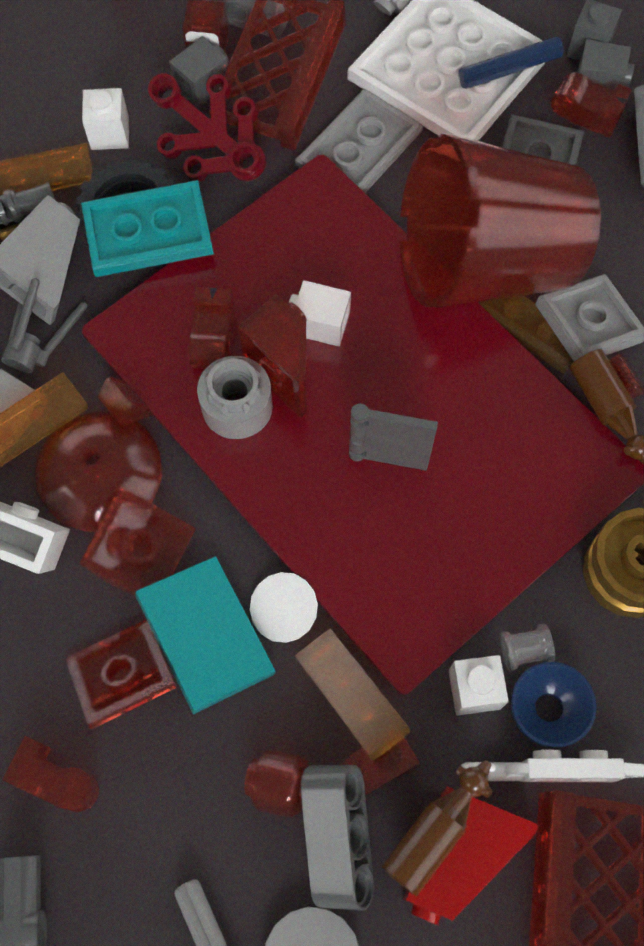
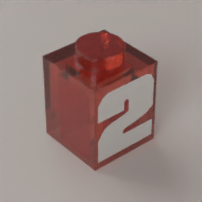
(206, 20)

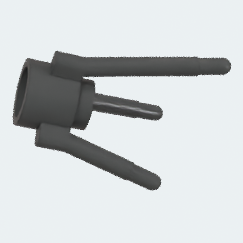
(23, 348)

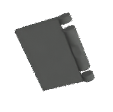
(390, 438)

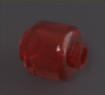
(276, 782)

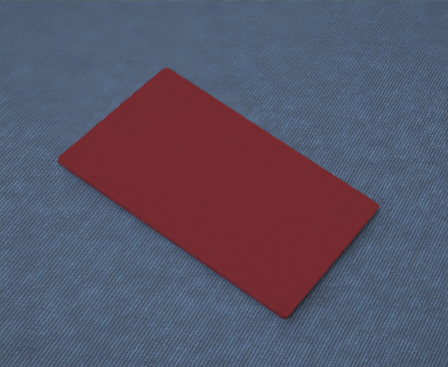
(390, 549)

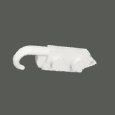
(550, 767)

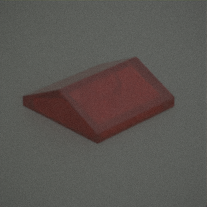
(136, 543)
(120, 674)

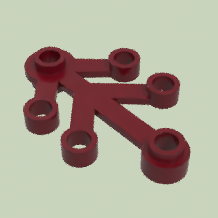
(211, 132)

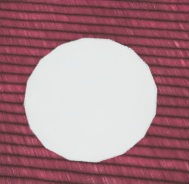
(283, 607)

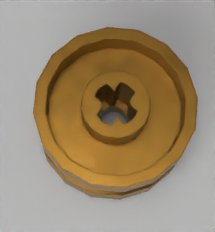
(616, 564)

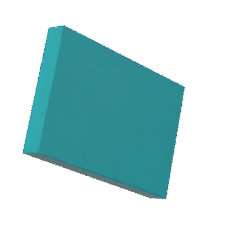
(146, 228)
(204, 634)

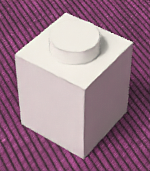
(105, 119)
(325, 311)
(478, 685)

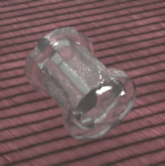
(527, 647)

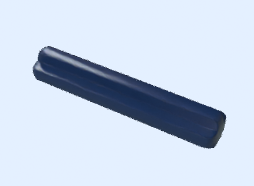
(510, 62)

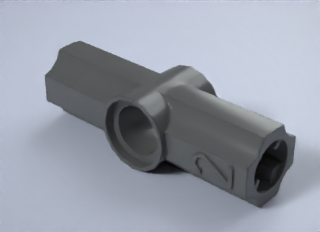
(20, 912)

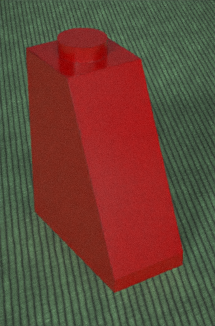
(480, 854)

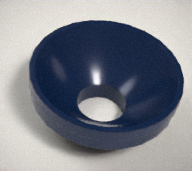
(571, 692)

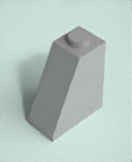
(40, 250)

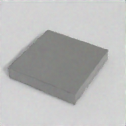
(591, 318)

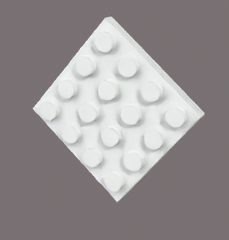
(419, 61)

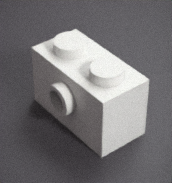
(30, 539)

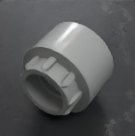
(238, 417)

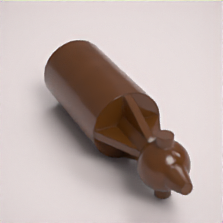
(609, 399)
(436, 831)

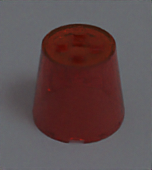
(494, 223)

